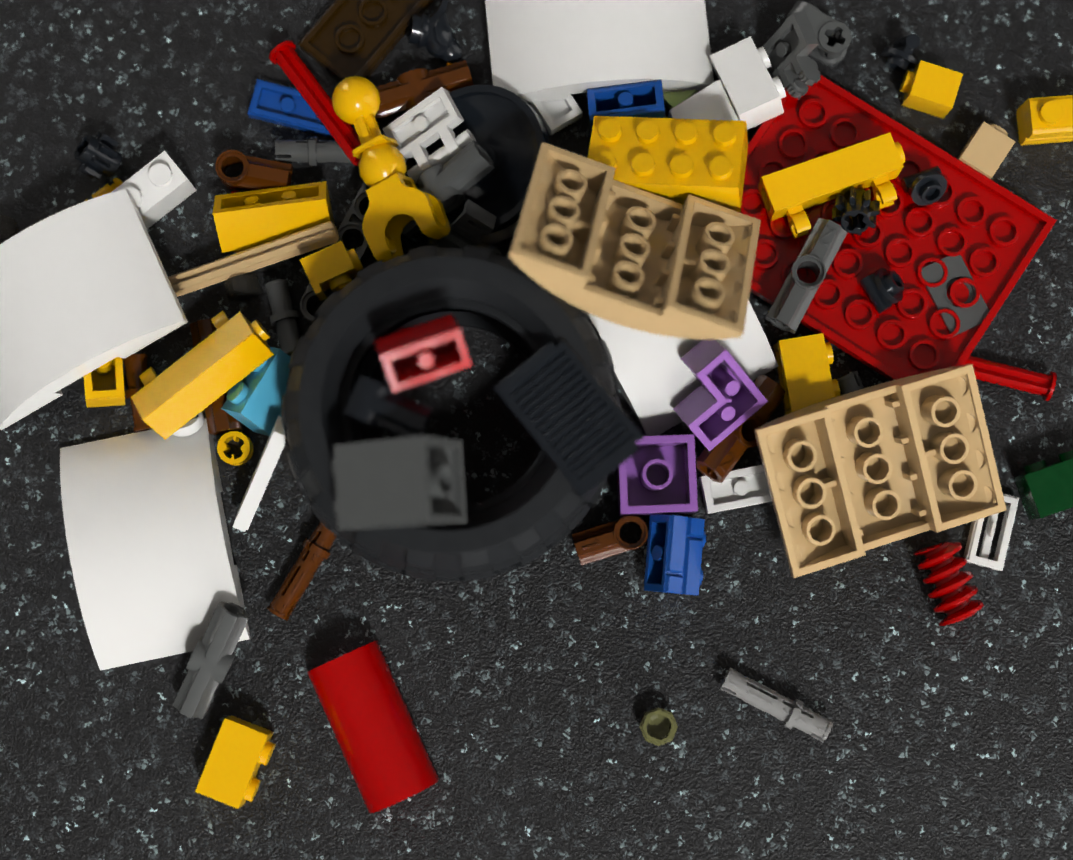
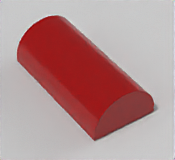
(373, 727)

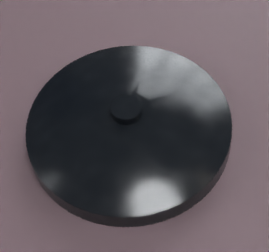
(510, 136)

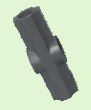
(453, 179)
(815, 255)
(211, 660)

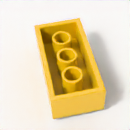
(675, 156)

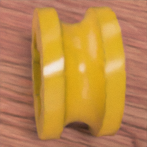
(246, 448)

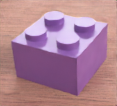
(659, 477)

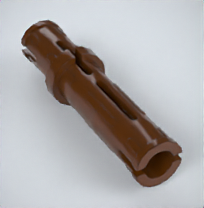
(302, 572)

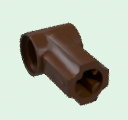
(257, 172)
(605, 540)

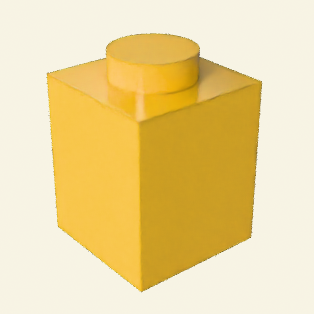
(930, 89)

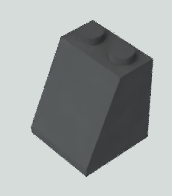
(399, 483)

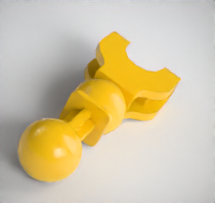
(383, 168)

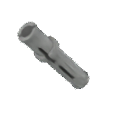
(777, 705)

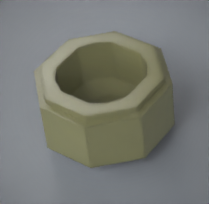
(658, 726)

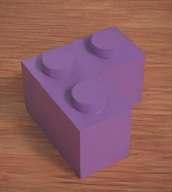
(722, 399)

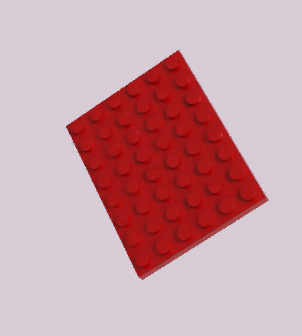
(975, 216)

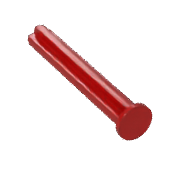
(315, 96)
(1014, 377)

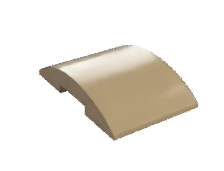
(634, 252)
(879, 467)

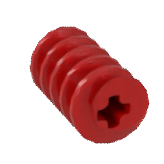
(949, 582)

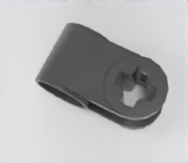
(825, 31)

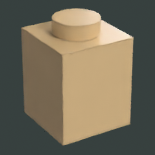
(986, 149)

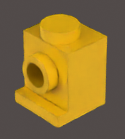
(331, 268)

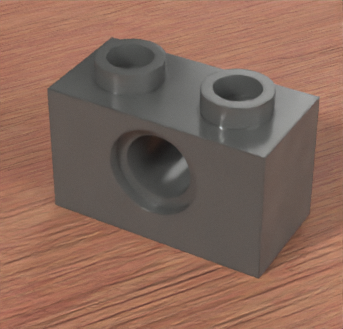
(957, 269)

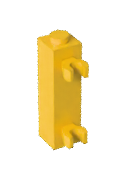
(822, 178)
(202, 373)

